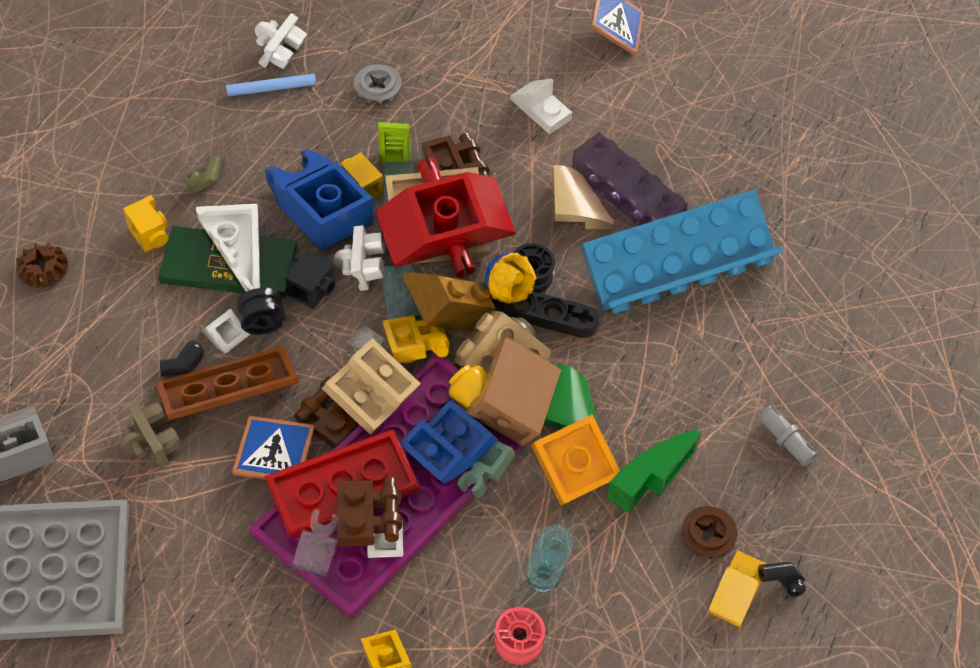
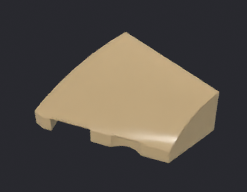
(576, 200)

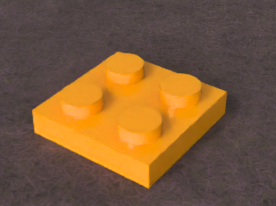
(576, 459)

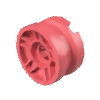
(516, 622)

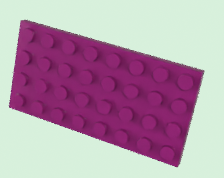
(352, 575)

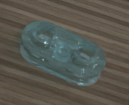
(549, 560)

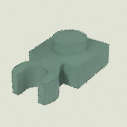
(490, 466)

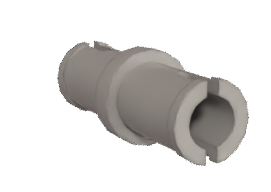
(788, 435)

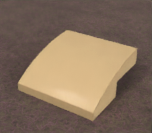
(371, 386)

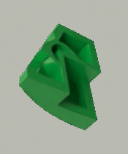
(570, 399)

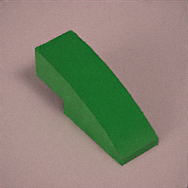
(652, 470)

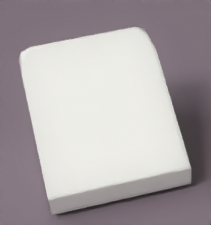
(225, 331)
(384, 548)

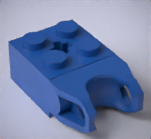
(321, 199)

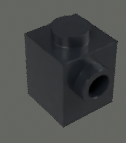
(310, 279)

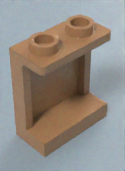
(516, 392)

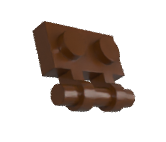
(449, 154)
(331, 424)
(357, 516)

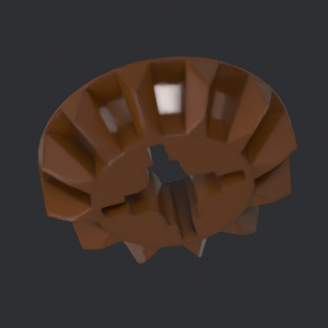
(55, 266)
(702, 519)

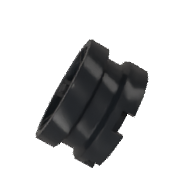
(542, 260)
(261, 311)

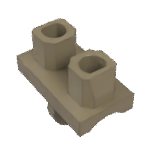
(159, 444)

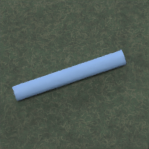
(271, 85)

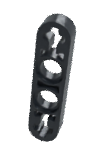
(541, 302)

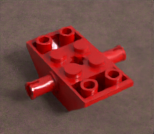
(444, 218)

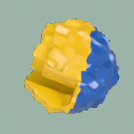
(510, 278)

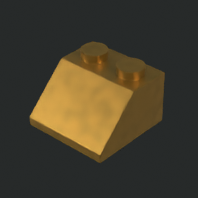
(449, 301)

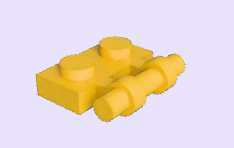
(412, 338)

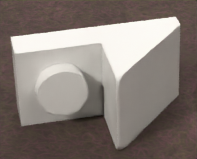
(541, 105)

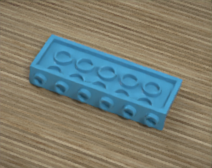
(679, 251)

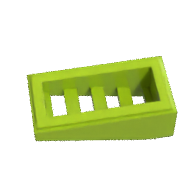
(394, 142)

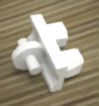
(274, 38)
(357, 258)

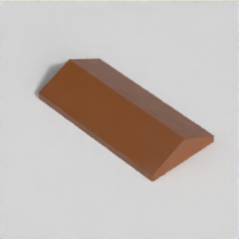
(226, 383)

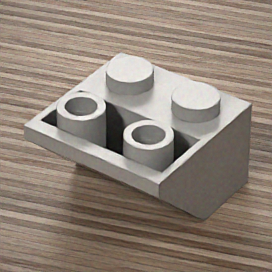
(22, 444)

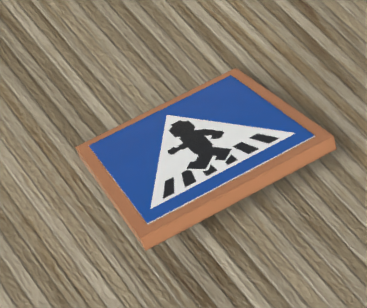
(618, 22)
(271, 446)

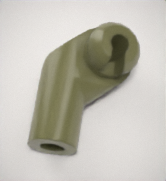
(199, 182)

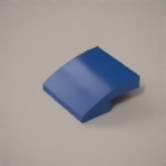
(448, 442)

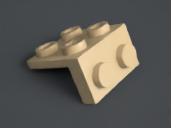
(490, 331)

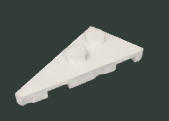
(236, 236)

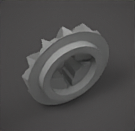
(380, 75)

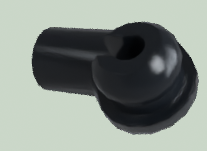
(185, 361)
(786, 574)

